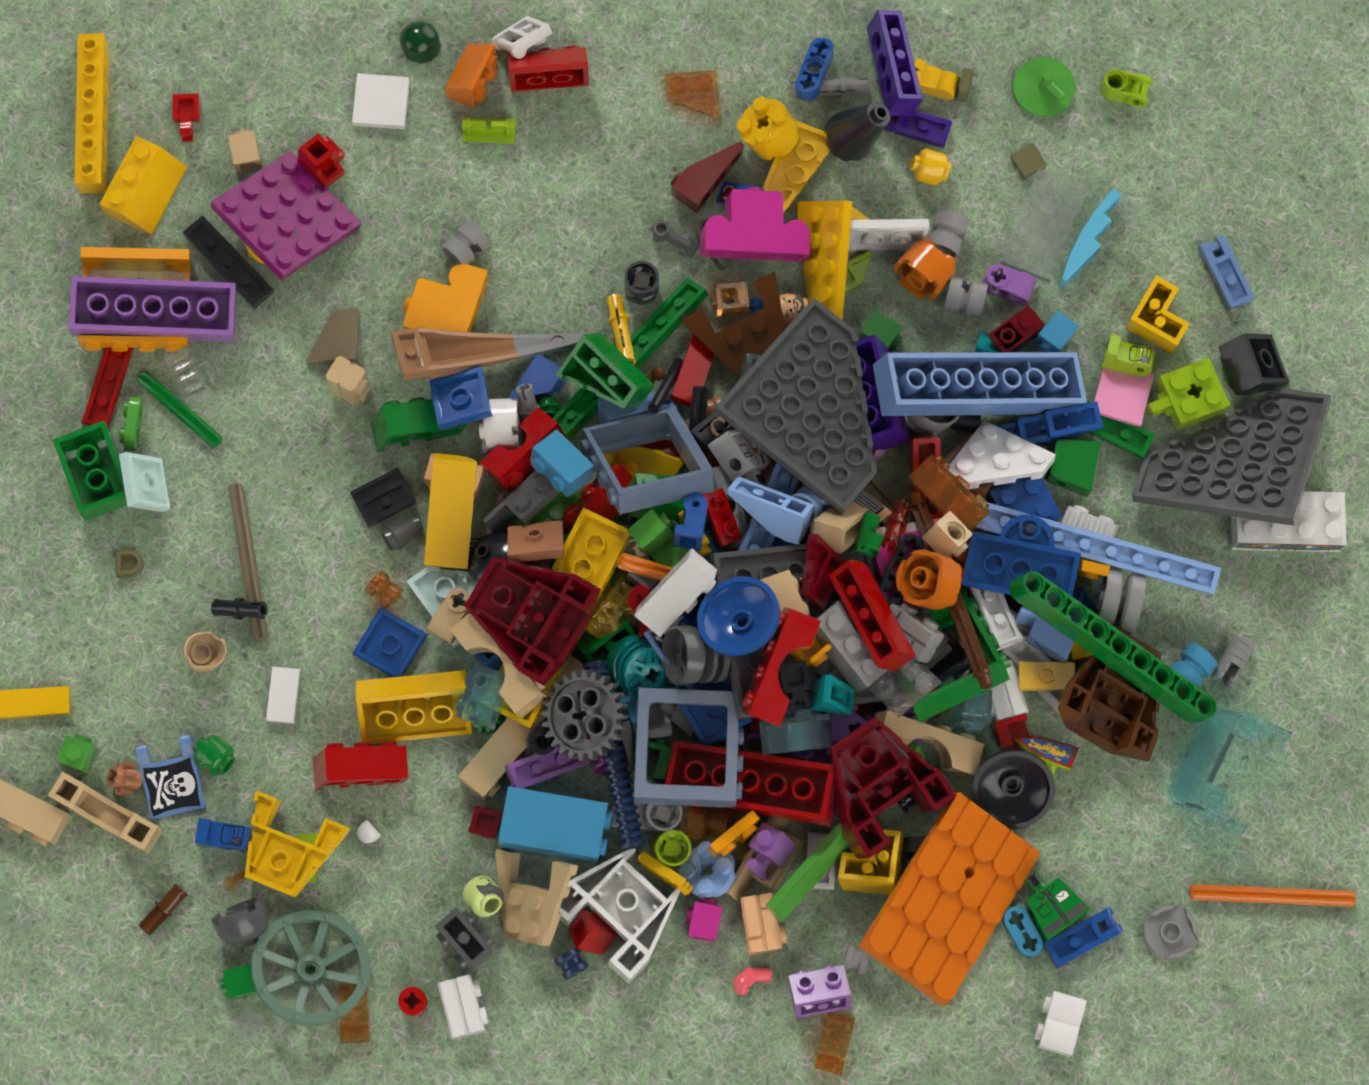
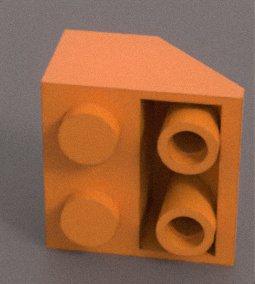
(472, 75)

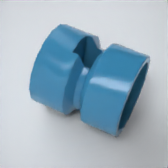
(1195, 663)

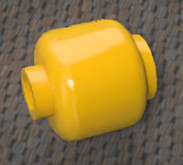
(930, 167)

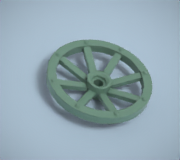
(313, 962)

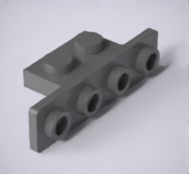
(522, 502)

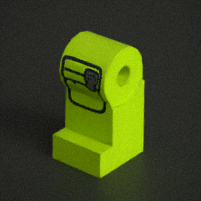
(1127, 357)

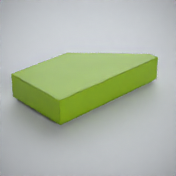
(856, 271)

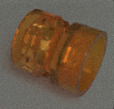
(706, 823)

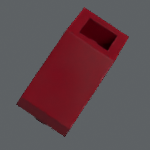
(1017, 331)

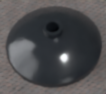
(1016, 804)

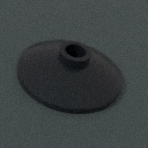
(487, 547)

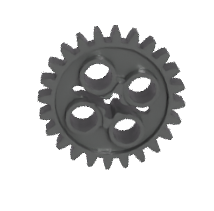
(562, 721)

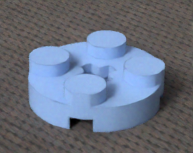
(707, 884)

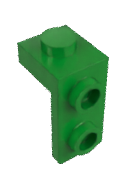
(661, 747)

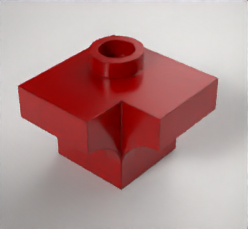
(321, 160)

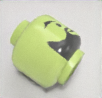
(483, 896)

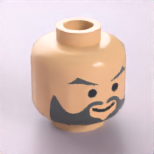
(791, 306)

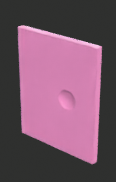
(1123, 396)

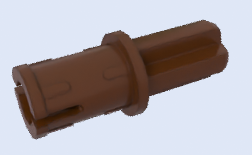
(162, 910)

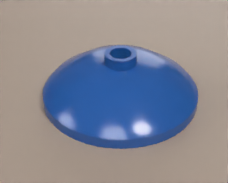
(731, 605)

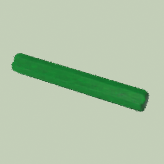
(179, 409)

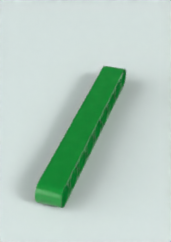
(1170, 687)

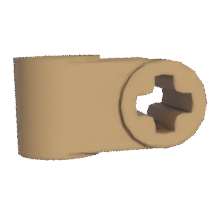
(448, 615)

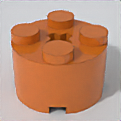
(925, 269)
(929, 580)

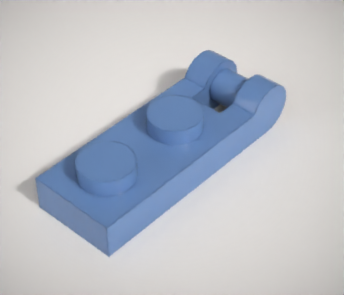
(1226, 273)

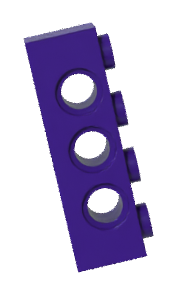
(894, 62)

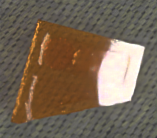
(694, 91)

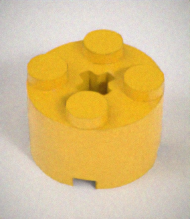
(768, 128)

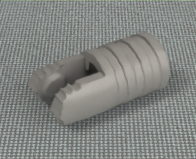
(1236, 657)

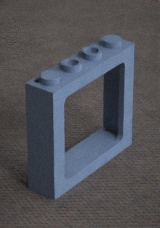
(640, 431)
(684, 794)

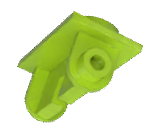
(489, 130)

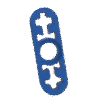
(816, 78)

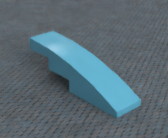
(1087, 245)

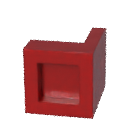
(1007, 729)
(591, 933)

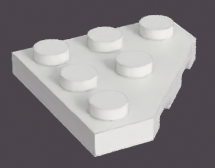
(999, 458)

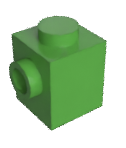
(77, 753)

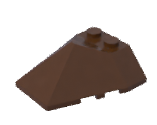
(1111, 709)

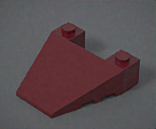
(873, 773)

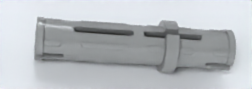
(839, 86)

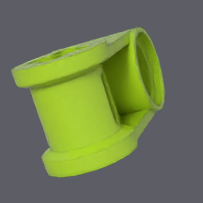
(1128, 89)

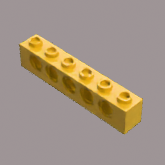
(91, 113)

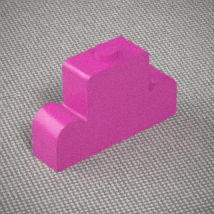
(755, 229)

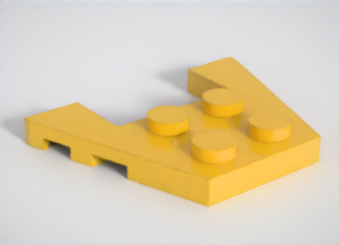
(282, 859)

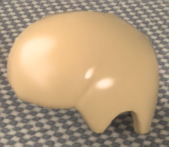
(204, 651)

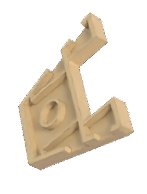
(529, 910)

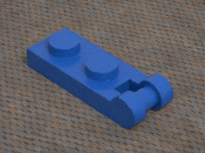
(1082, 938)

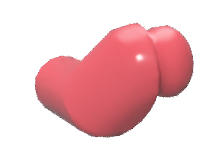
(750, 976)

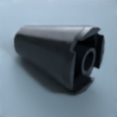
(856, 130)

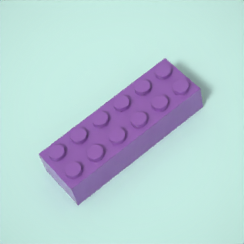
(153, 308)

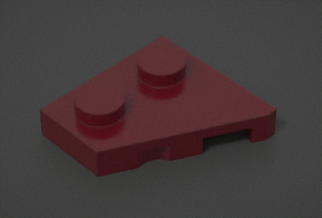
(819, 563)

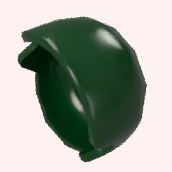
(420, 42)

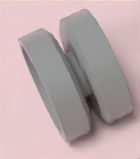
(1121, 601)

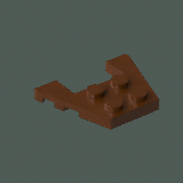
(749, 335)

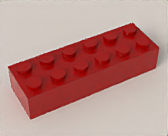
(769, 783)

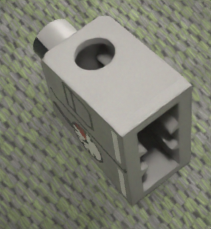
(739, 456)

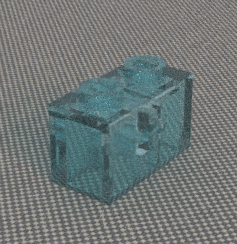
(973, 714)

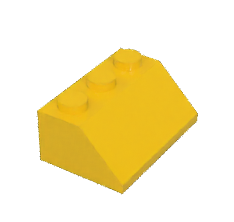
(143, 186)

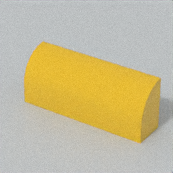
(450, 511)

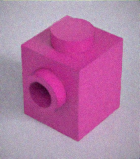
(704, 920)

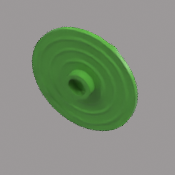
(1044, 87)

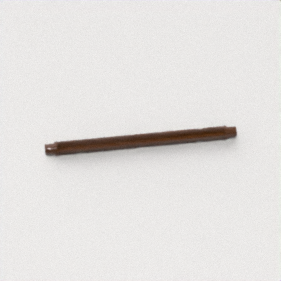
(958, 610)

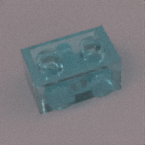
(481, 698)

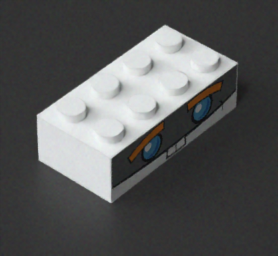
(1317, 528)

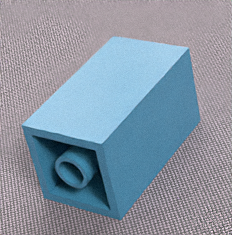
(555, 826)

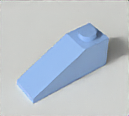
(774, 510)

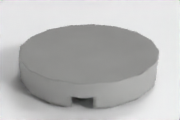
(1161, 932)

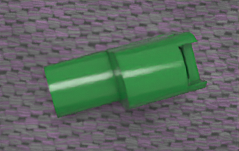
(868, 541)

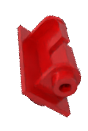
(723, 522)

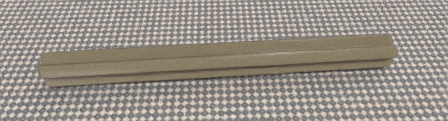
(247, 556)

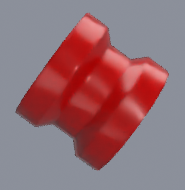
(414, 1005)

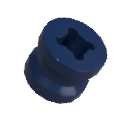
(571, 963)

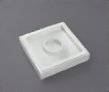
(380, 101)

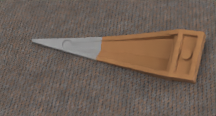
(444, 353)

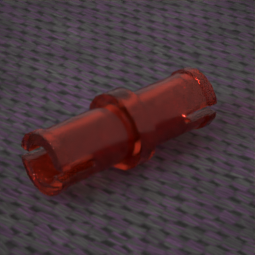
(895, 525)

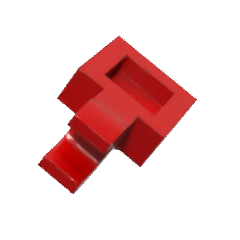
(185, 111)

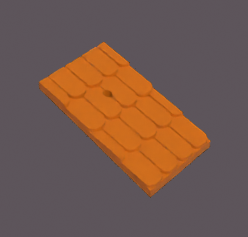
(949, 899)

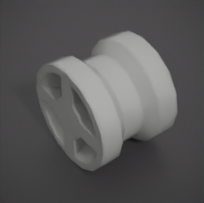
(856, 959)

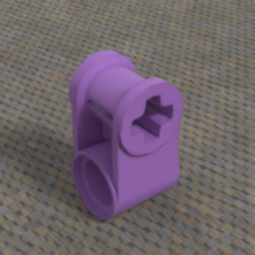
(1012, 284)

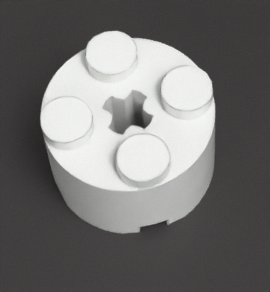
(502, 426)

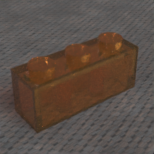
(949, 492)

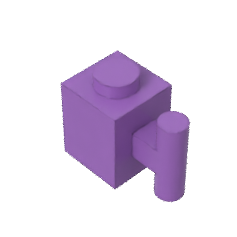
(771, 847)

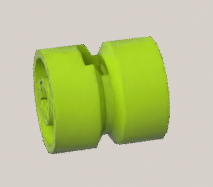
(671, 848)

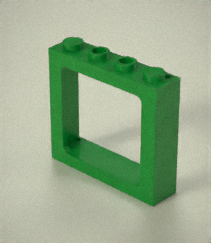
(967, 686)

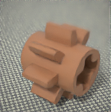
(124, 778)

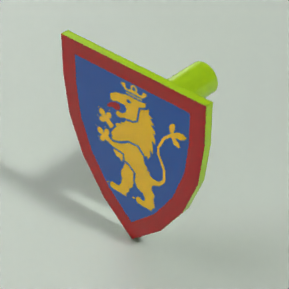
(1051, 751)

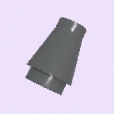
(399, 534)

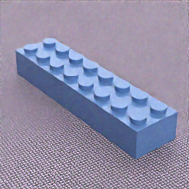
(978, 383)

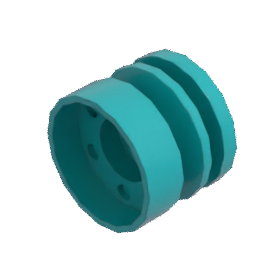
(636, 666)

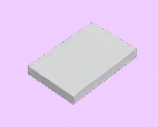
(886, 234)

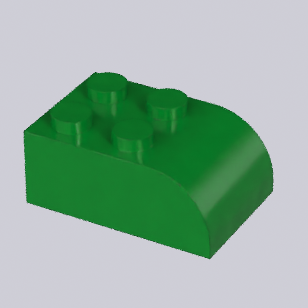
(92, 470)

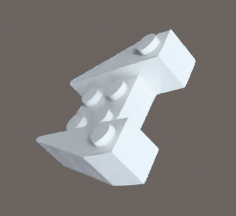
(626, 905)

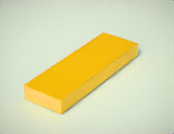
(35, 702)

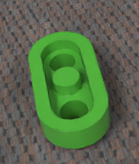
(131, 432)

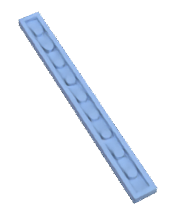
(1114, 552)

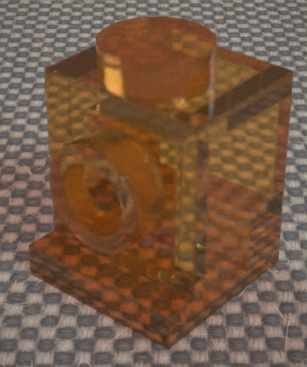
(737, 292)

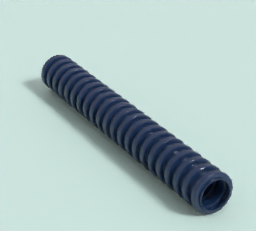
(619, 780)

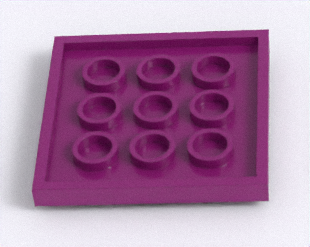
(285, 215)

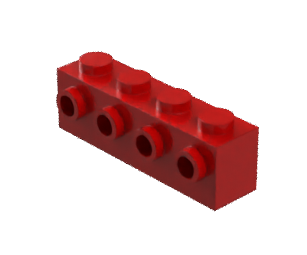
(872, 615)

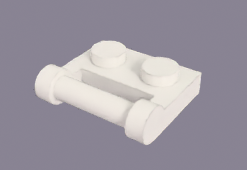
(527, 33)

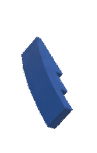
(1057, 424)

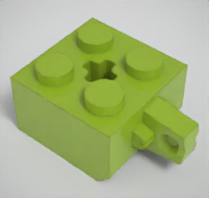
(1185, 409)

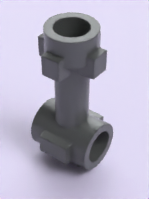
(661, 233)

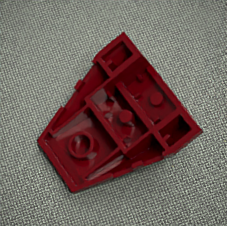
(533, 614)

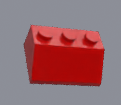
(549, 69)

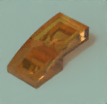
(355, 1025)
(834, 1042)

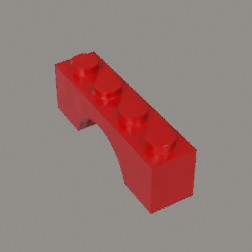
(766, 698)

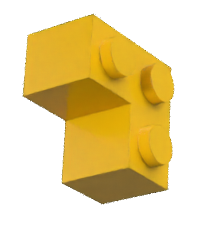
(1153, 320)
(876, 874)

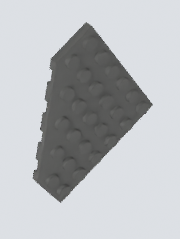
(809, 406)
(1241, 464)

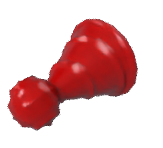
(637, 595)

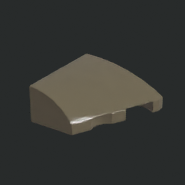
(337, 338)

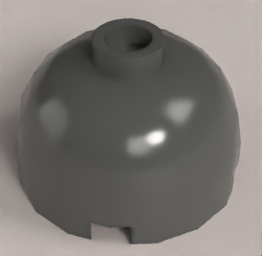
(243, 922)

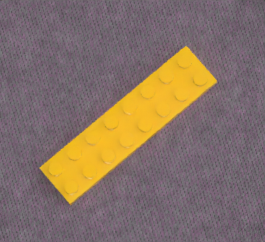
(593, 555)

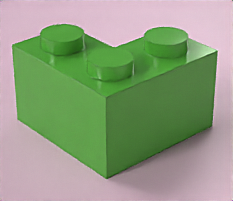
(656, 537)

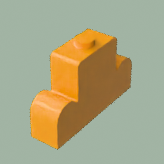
(446, 306)

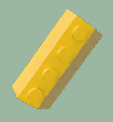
(411, 707)

